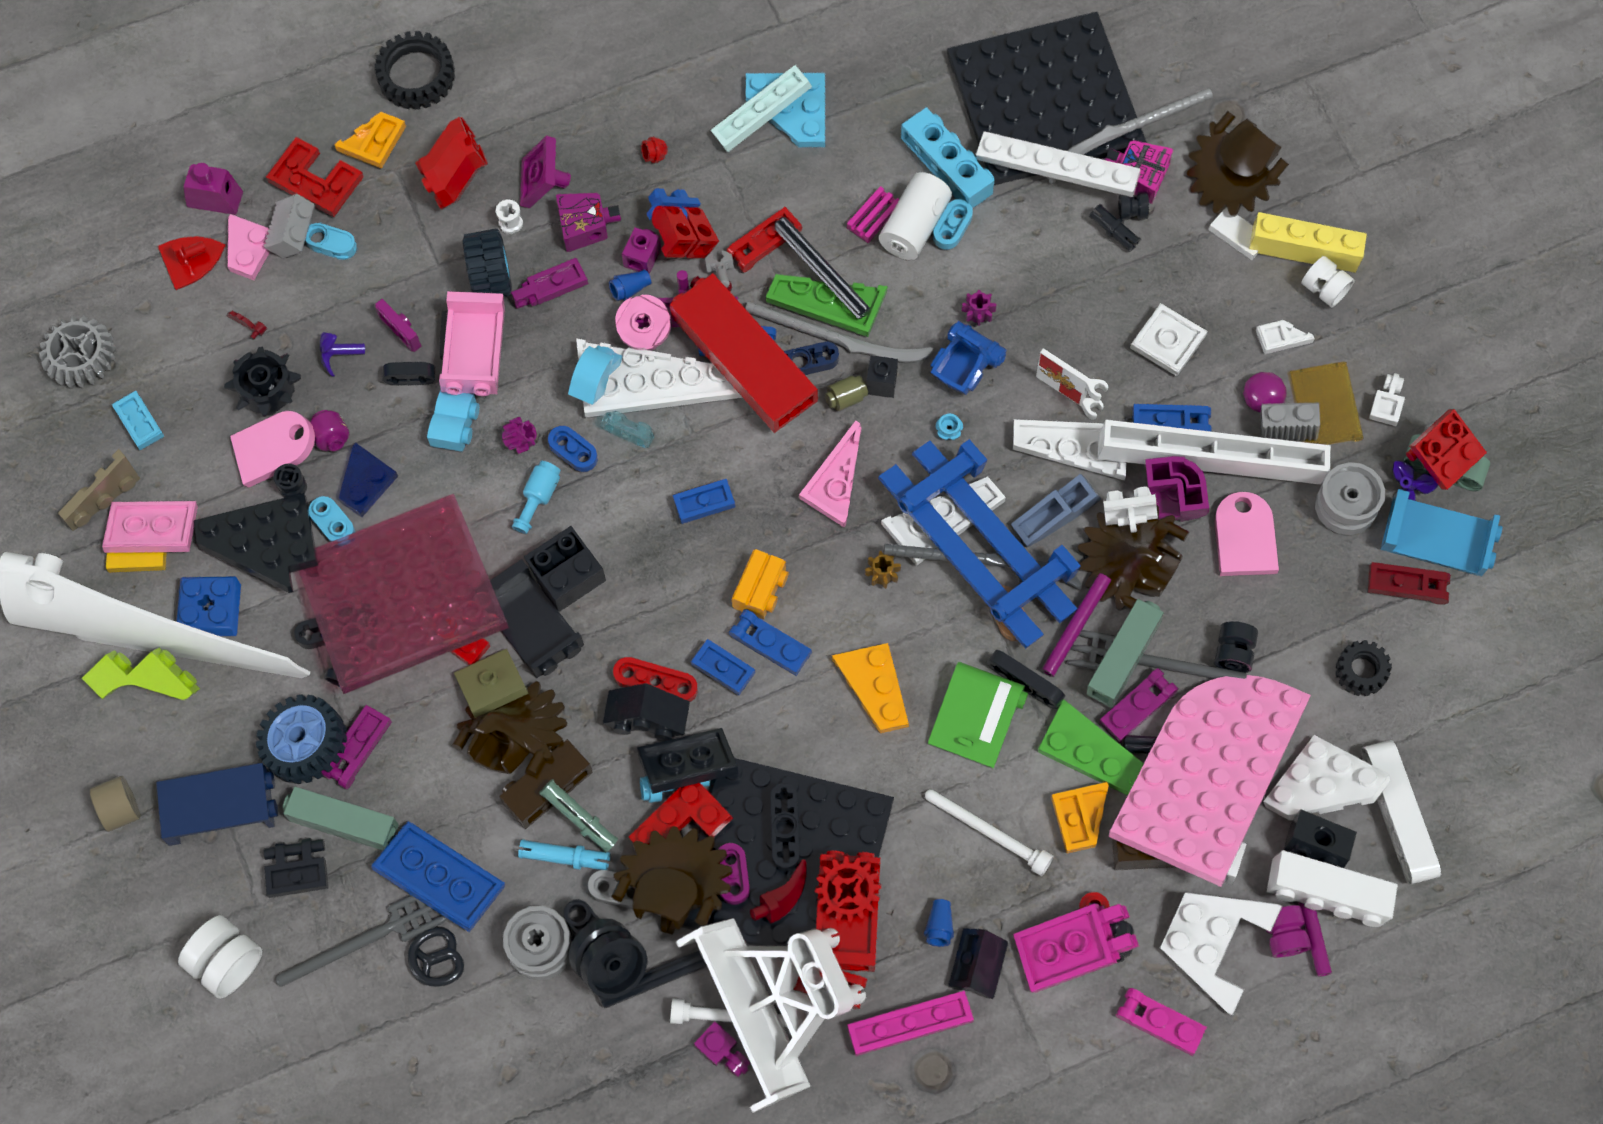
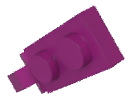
(550, 284)

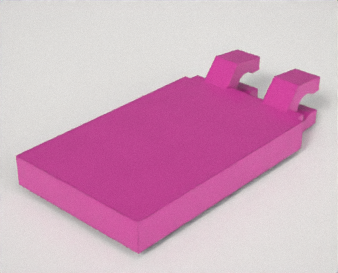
(1072, 945)

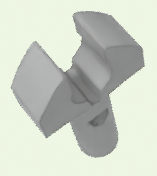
(720, 267)

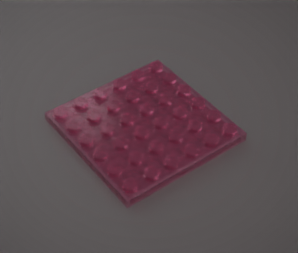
(401, 594)

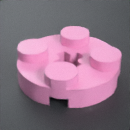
(637, 308)

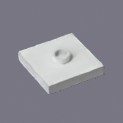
(1168, 339)

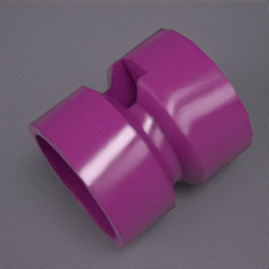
(1287, 935)

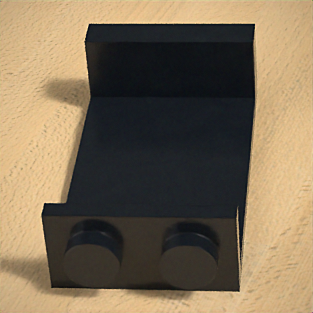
(534, 622)

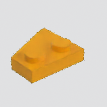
(373, 140)
(1080, 815)

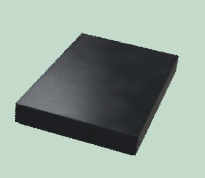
(687, 760)

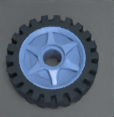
(281, 744)

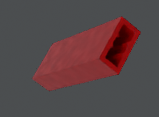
(743, 352)

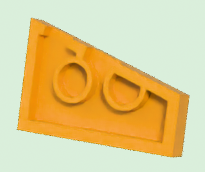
(875, 683)

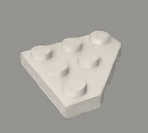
(1325, 781)

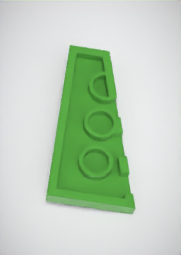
(821, 303)
(1089, 750)

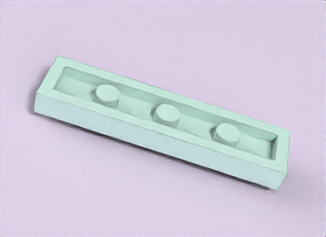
(761, 108)

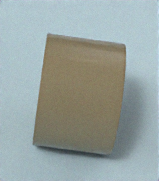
(115, 803)

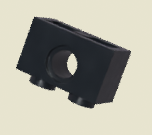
(1320, 839)

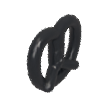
(435, 958)

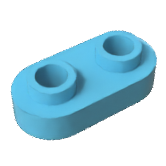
(952, 226)
(330, 519)

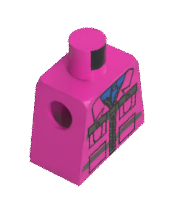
(1151, 160)

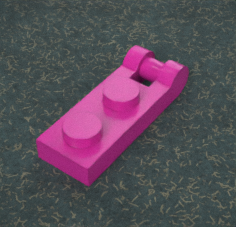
(1161, 1022)

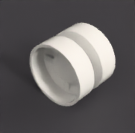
(220, 956)

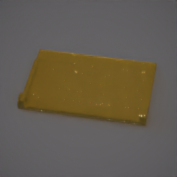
(1337, 406)

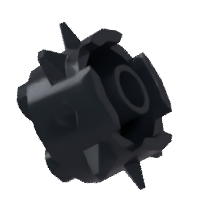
(263, 381)

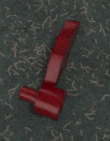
(258, 329)

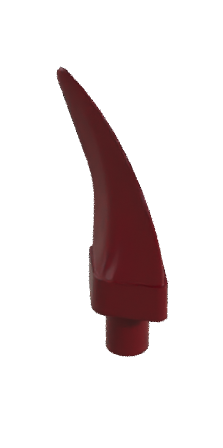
(780, 901)

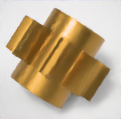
(879, 576)

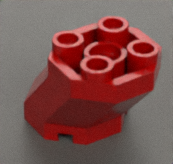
(451, 163)

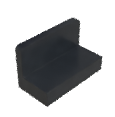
(978, 962)

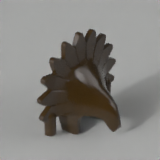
(1234, 166)
(1132, 560)
(513, 731)
(674, 878)

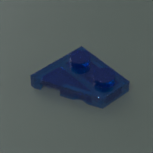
(364, 480)

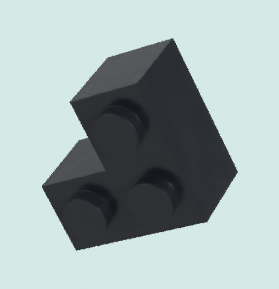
(646, 709)

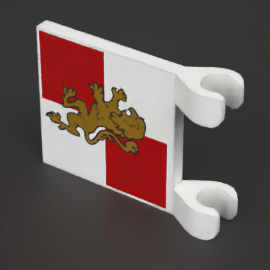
(1070, 382)

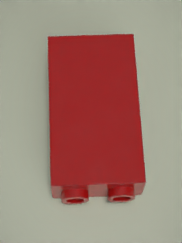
(857, 938)

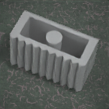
(289, 226)
(1290, 421)

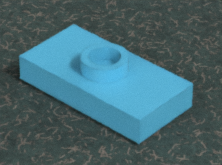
(138, 420)

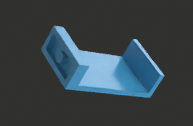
(1440, 535)

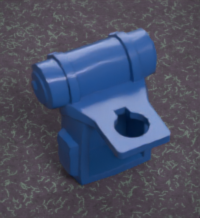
(965, 358)

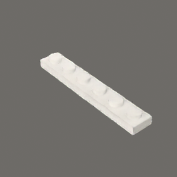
(1058, 164)

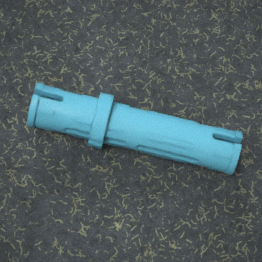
(564, 855)

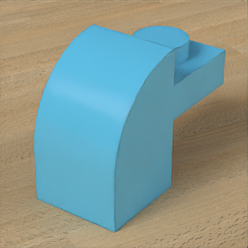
(592, 373)

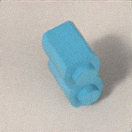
(452, 421)

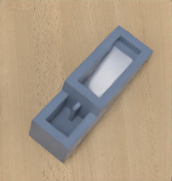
(1056, 510)

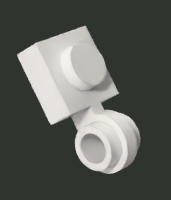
(1386, 405)

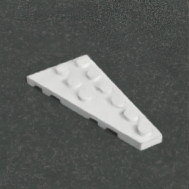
(657, 381)

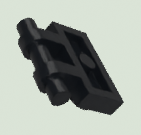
(295, 876)

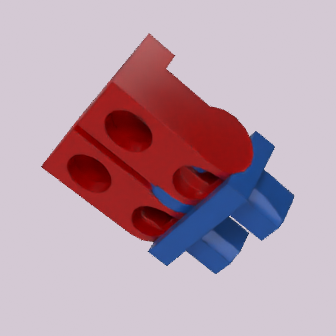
(681, 224)

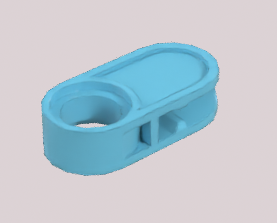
(336, 242)

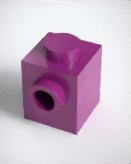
(641, 250)

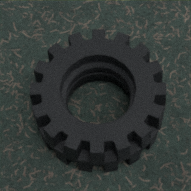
(1373, 655)

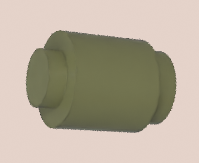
(846, 392)

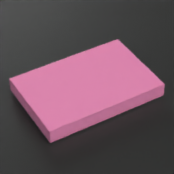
(150, 526)

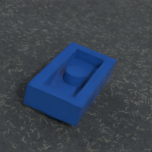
(704, 501)
(723, 667)

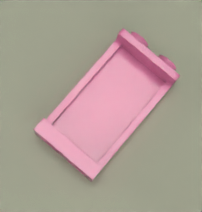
(472, 343)

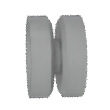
(1350, 498)
(525, 930)

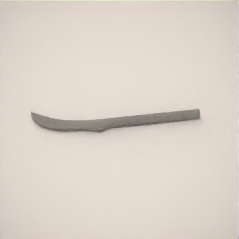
(1111, 132)
(852, 344)

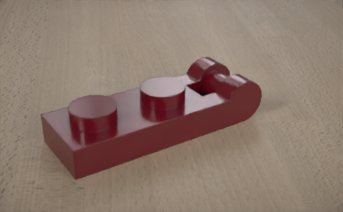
(1408, 582)

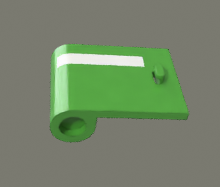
(976, 712)

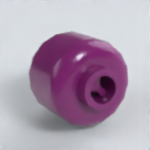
(329, 430)

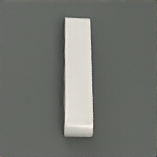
(1403, 815)

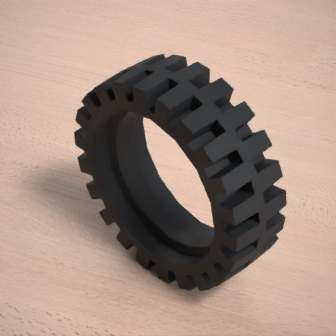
(403, 47)

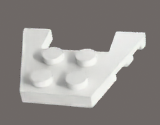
(1202, 935)

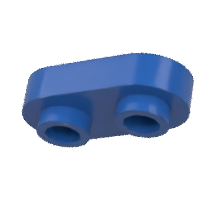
(574, 449)

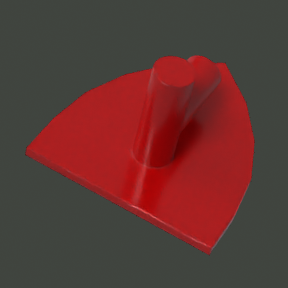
(190, 258)

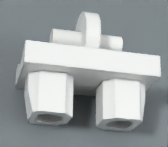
(1130, 510)

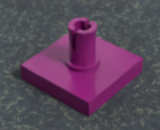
(539, 172)

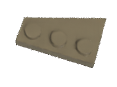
(107, 486)

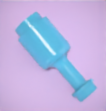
(537, 491)

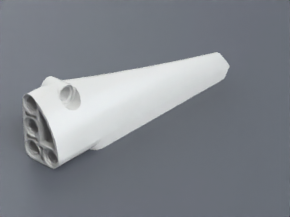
(42, 599)

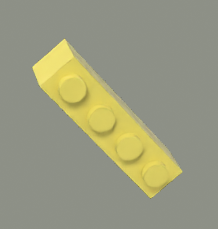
(1307, 241)

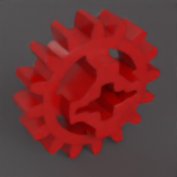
(858, 896)

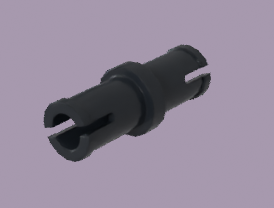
(1114, 227)

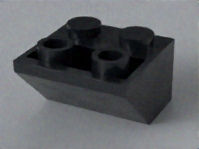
(565, 568)

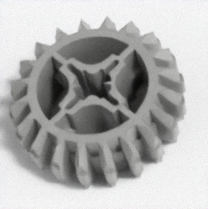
(72, 366)

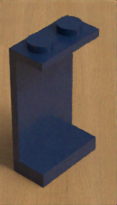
(215, 801)

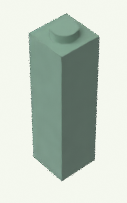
(1125, 652)
(340, 818)

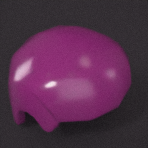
(1264, 389)

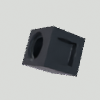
(882, 376)

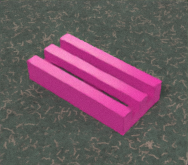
(886, 198)

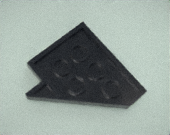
(263, 539)

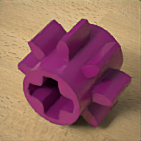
(981, 300)
(519, 435)

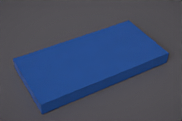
(438, 876)

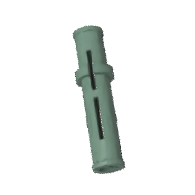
(604, 839)

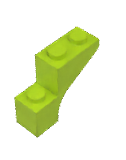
(154, 673)

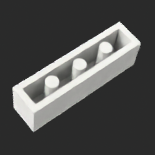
(1332, 889)

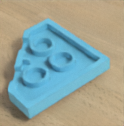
(804, 117)

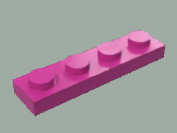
(910, 1023)

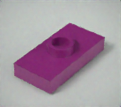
(398, 324)

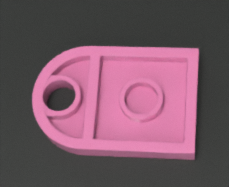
(271, 444)
(1245, 539)

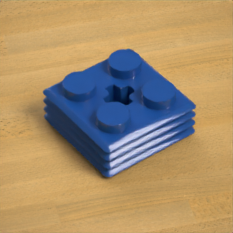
(220, 617)

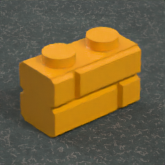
(759, 584)

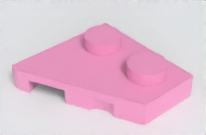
(246, 247)

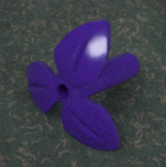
(329, 349)
(1404, 474)

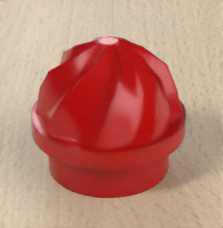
(653, 150)

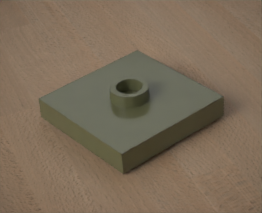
(490, 683)

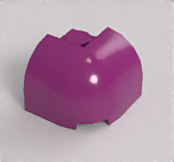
(1178, 487)

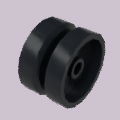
(608, 958)

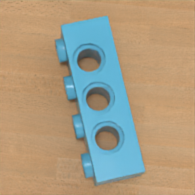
(926, 125)

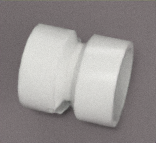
(1328, 281)

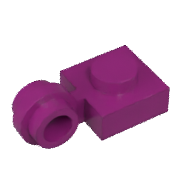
(717, 1044)

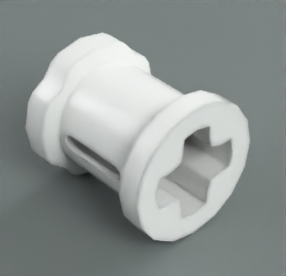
(506, 215)

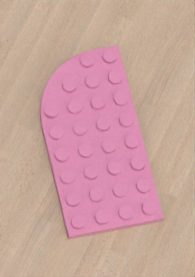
(1210, 773)

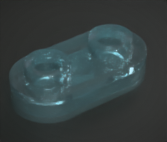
(620, 426)

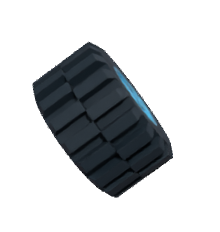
(487, 262)

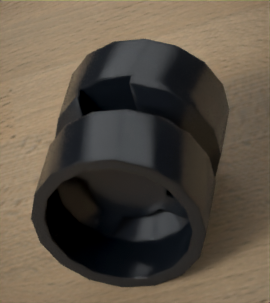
(1236, 646)

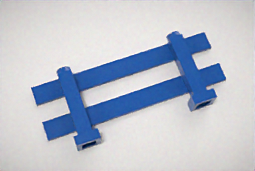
(1037, 580)

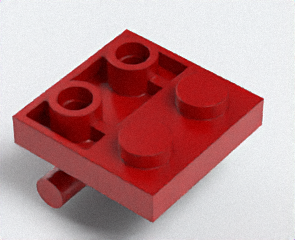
(1447, 449)

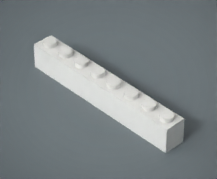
(1216, 451)

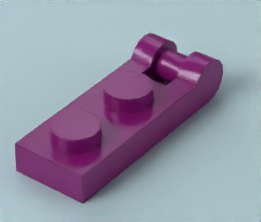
(1137, 706)
(360, 743)

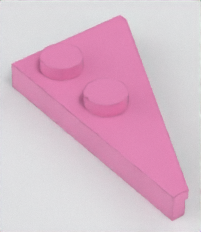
(832, 483)

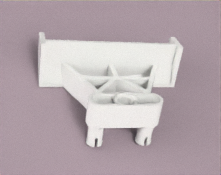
(753, 1009)

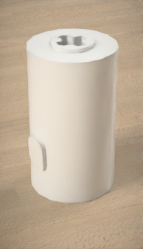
(915, 216)

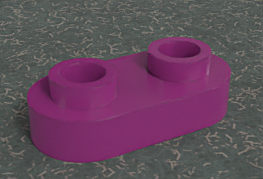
(738, 877)

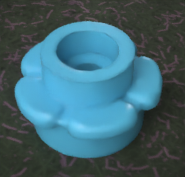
(949, 420)

